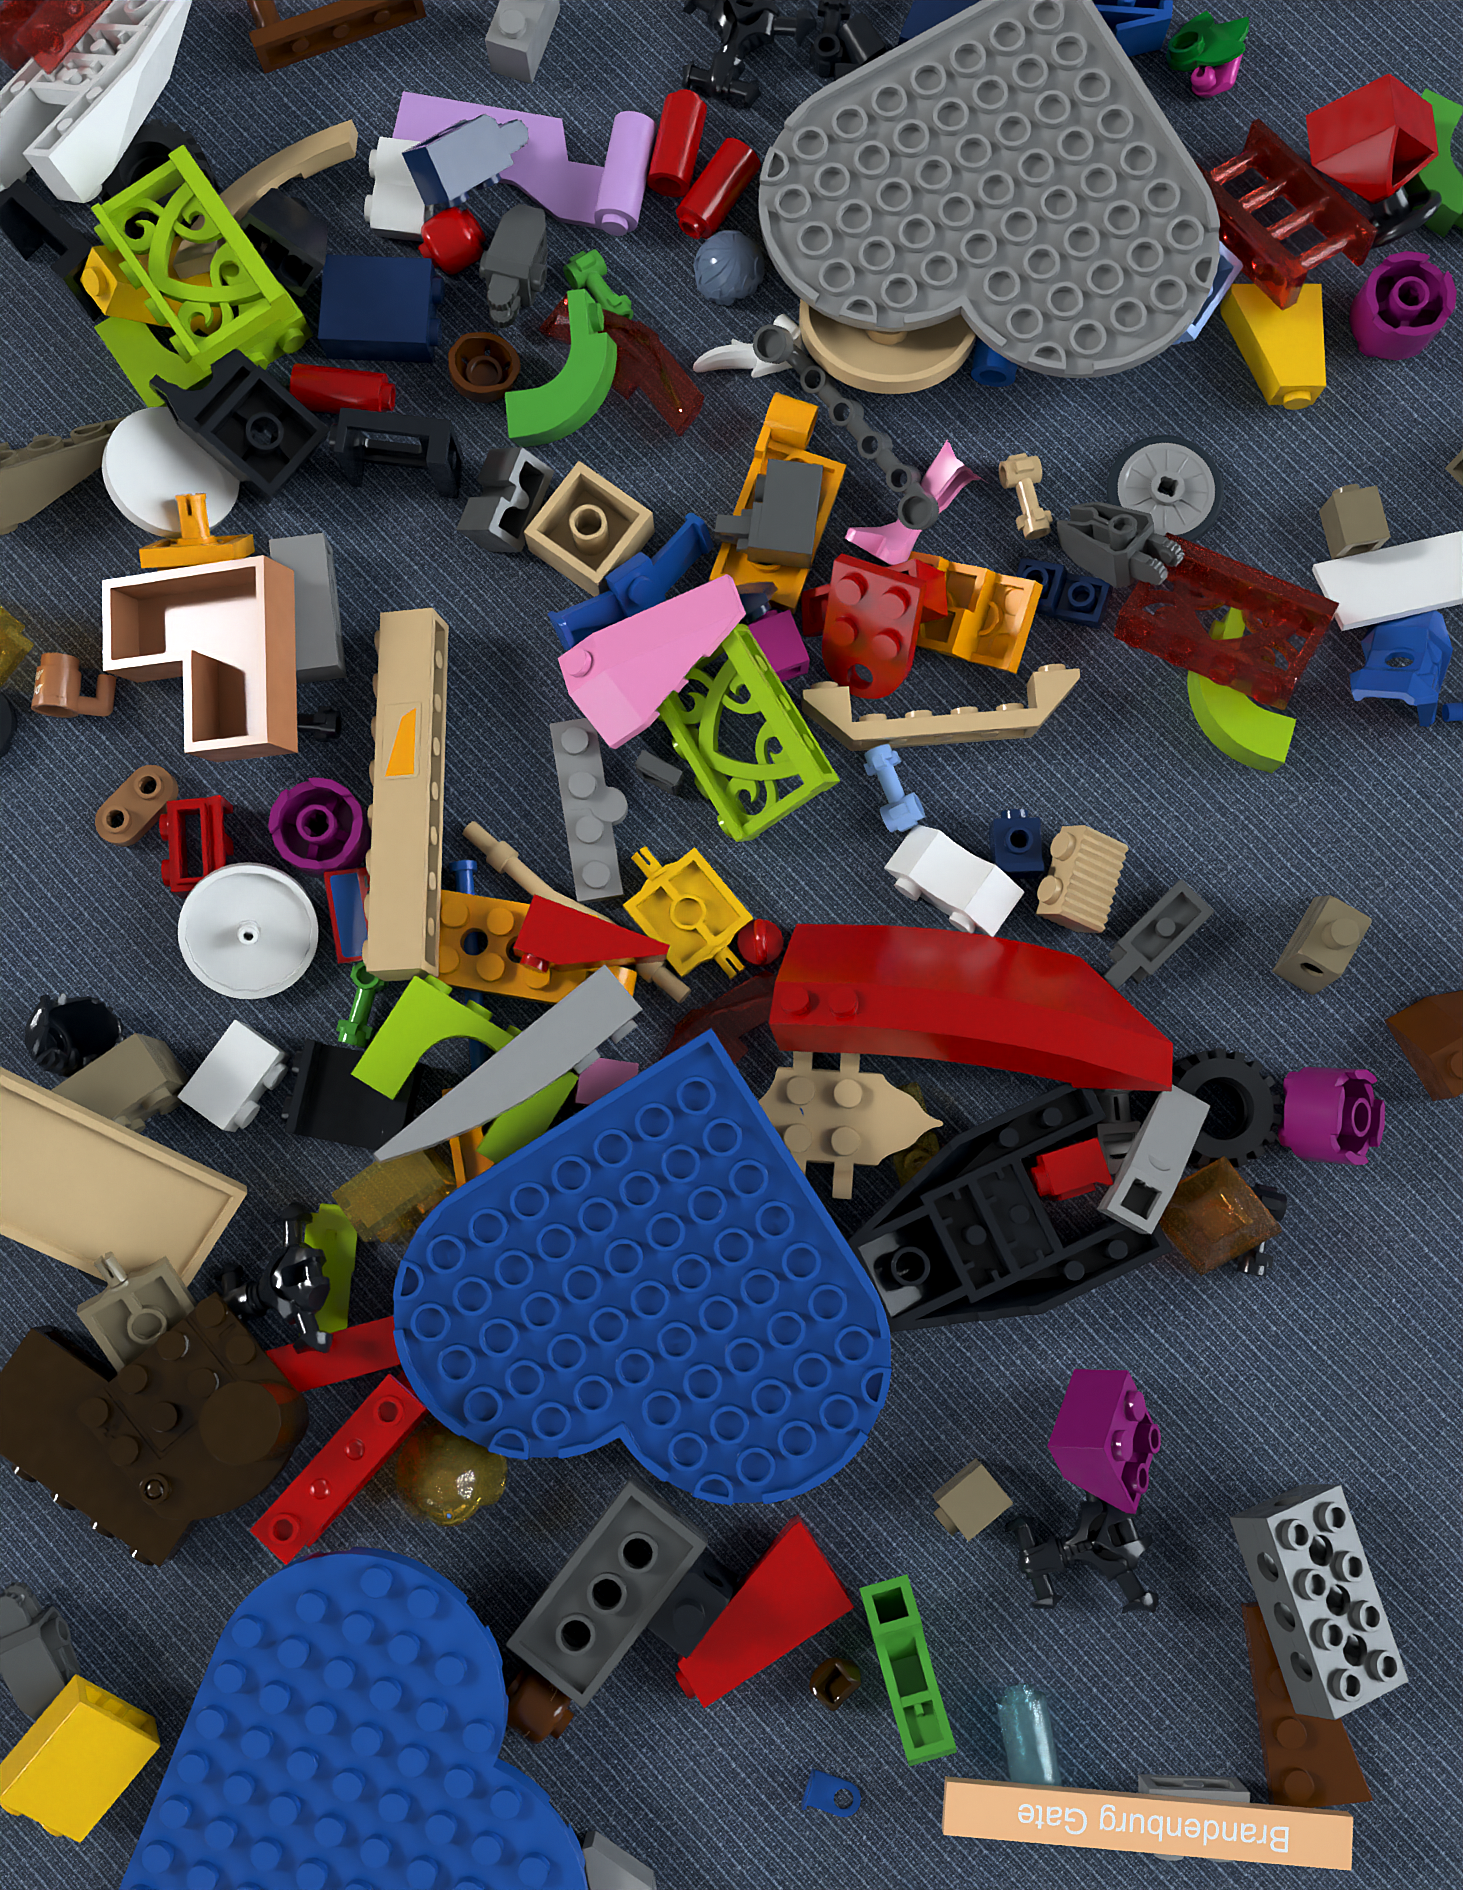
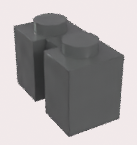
(509, 502)

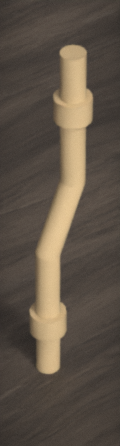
(504, 859)

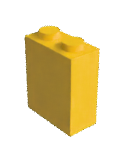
(77, 1759)

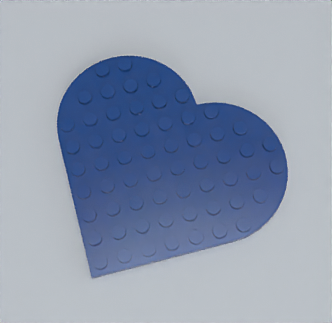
(654, 1287)
(352, 1747)

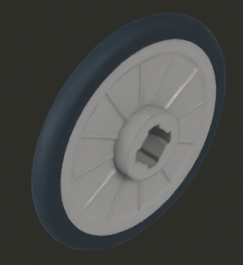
(1175, 466)

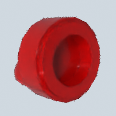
(760, 943)

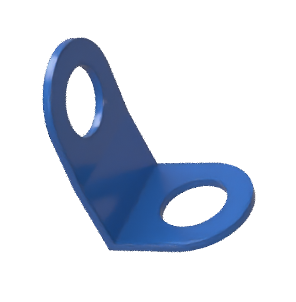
(821, 1791)

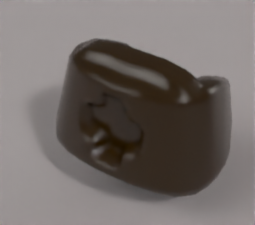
(834, 1681)

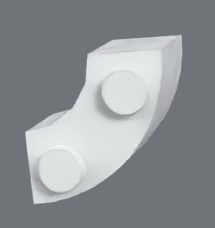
(953, 880)

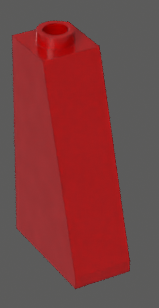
(771, 1611)

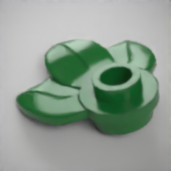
(1206, 43)

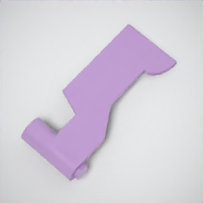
(567, 190)

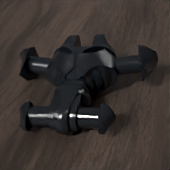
(742, 28)
(289, 1285)
(1101, 1538)

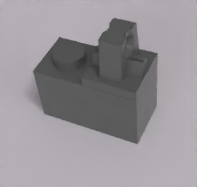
(784, 522)

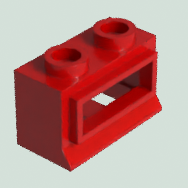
(215, 842)
(1069, 1170)

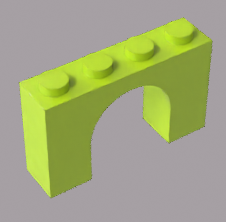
(144, 357)
(429, 1016)

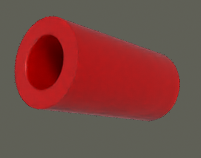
(677, 143)
(717, 189)
(331, 388)

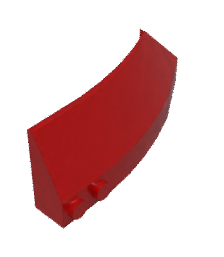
(963, 1003)

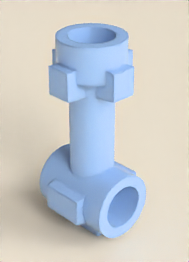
(902, 810)

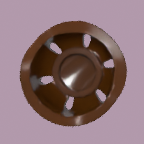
(483, 376)

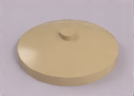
(886, 360)

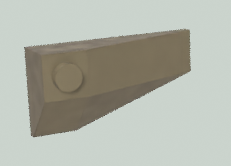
(47, 470)

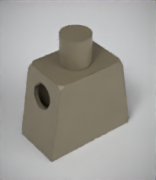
(1324, 939)

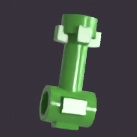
(587, 271)
(355, 1029)

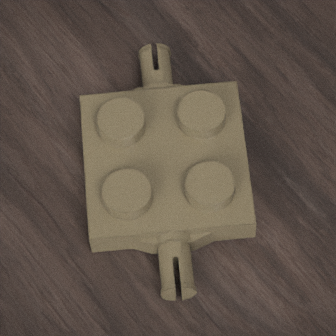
(134, 1308)

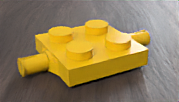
(688, 910)

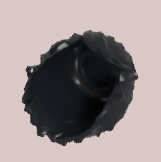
(71, 1033)

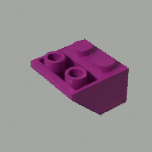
(1105, 1437)

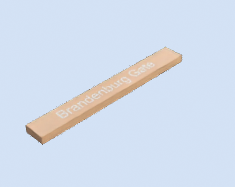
(1147, 1823)

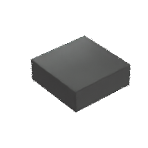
(659, 773)

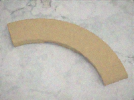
(297, 160)

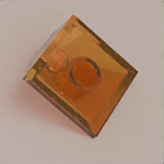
(1216, 1217)

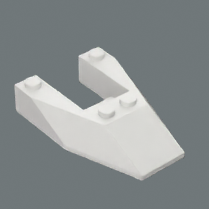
(94, 101)

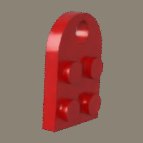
(871, 623)

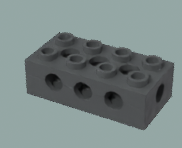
(1319, 1600)
(584, 1664)

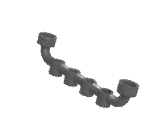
(917, 508)

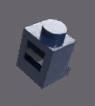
(1013, 861)

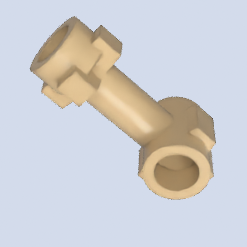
(1022, 473)

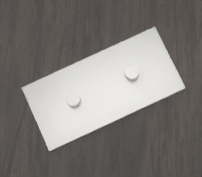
(1394, 581)

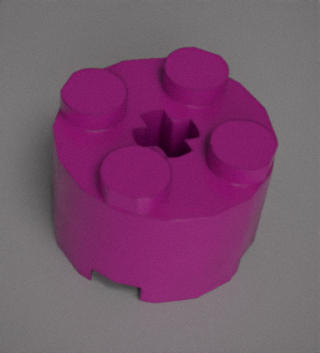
(1401, 306)
(309, 805)
(1331, 1115)

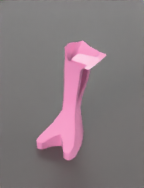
(895, 541)

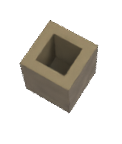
(1354, 521)
(970, 1501)

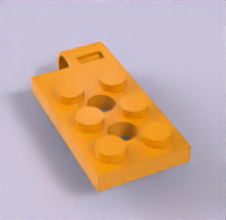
(786, 438)
(492, 969)

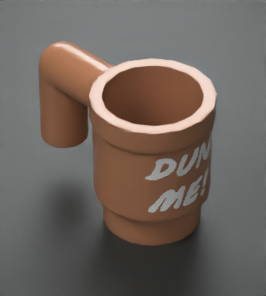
(59, 689)

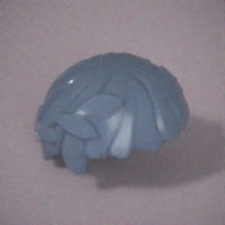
(728, 267)

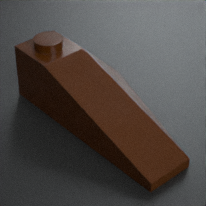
(1433, 1042)

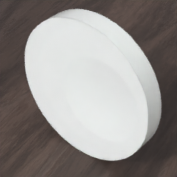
(154, 461)
(248, 930)

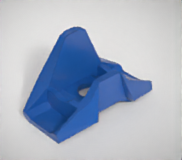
(1414, 637)

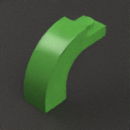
(1441, 172)
(578, 391)
(907, 1670)

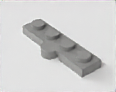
(588, 810)

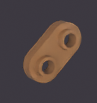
(139, 809)

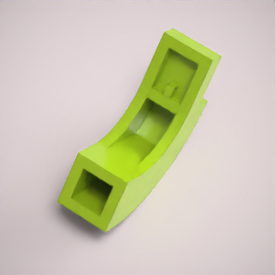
(1232, 719)

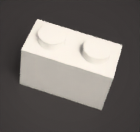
(235, 1077)

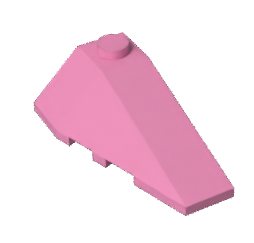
(636, 663)

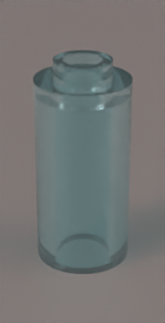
(1028, 1736)

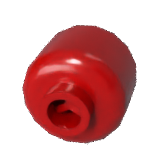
(452, 240)

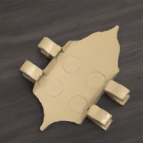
(846, 1116)

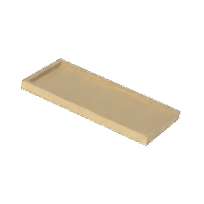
(97, 1188)

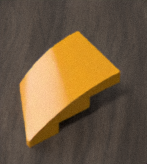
(985, 617)

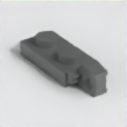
(1157, 935)

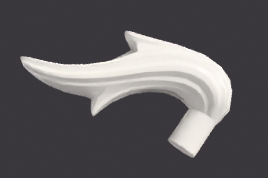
(742, 355)

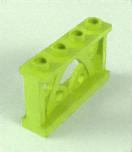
(192, 199)
(800, 750)

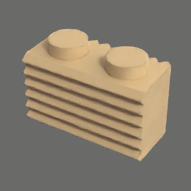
(1081, 879)

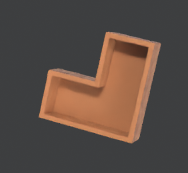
(229, 639)

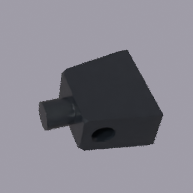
(287, 239)
(694, 1604)

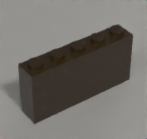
(50, 1445)

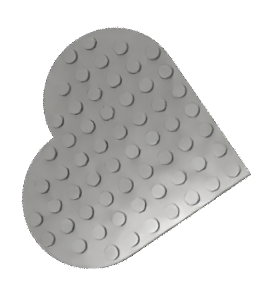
(997, 180)

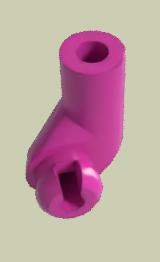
(1215, 80)

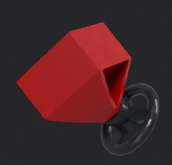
(1374, 147)

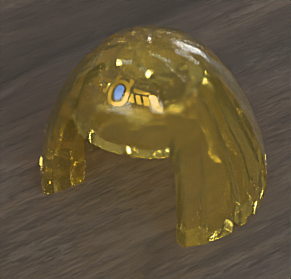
(447, 1476)

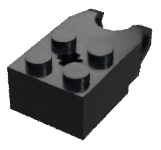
(233, 406)

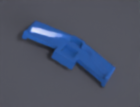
(634, 584)

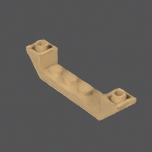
(832, 711)

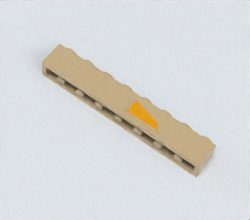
(407, 796)

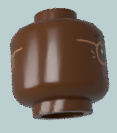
(537, 1707)

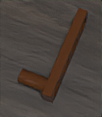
(324, 28)

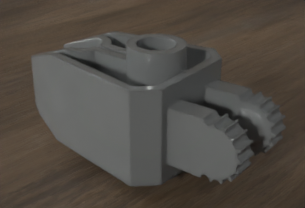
(515, 263)
(1117, 544)
(34, 1650)

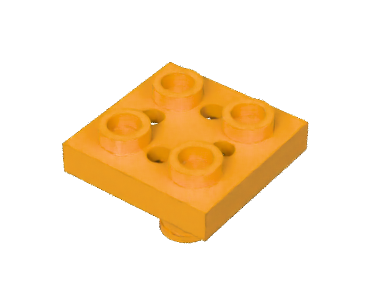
(196, 543)

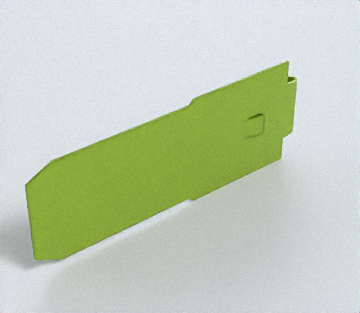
(338, 1239)

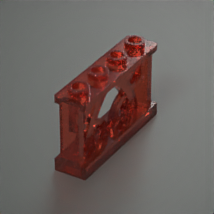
(1235, 661)

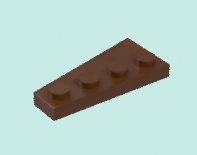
(1303, 1755)

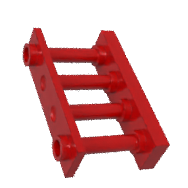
(341, 1468)

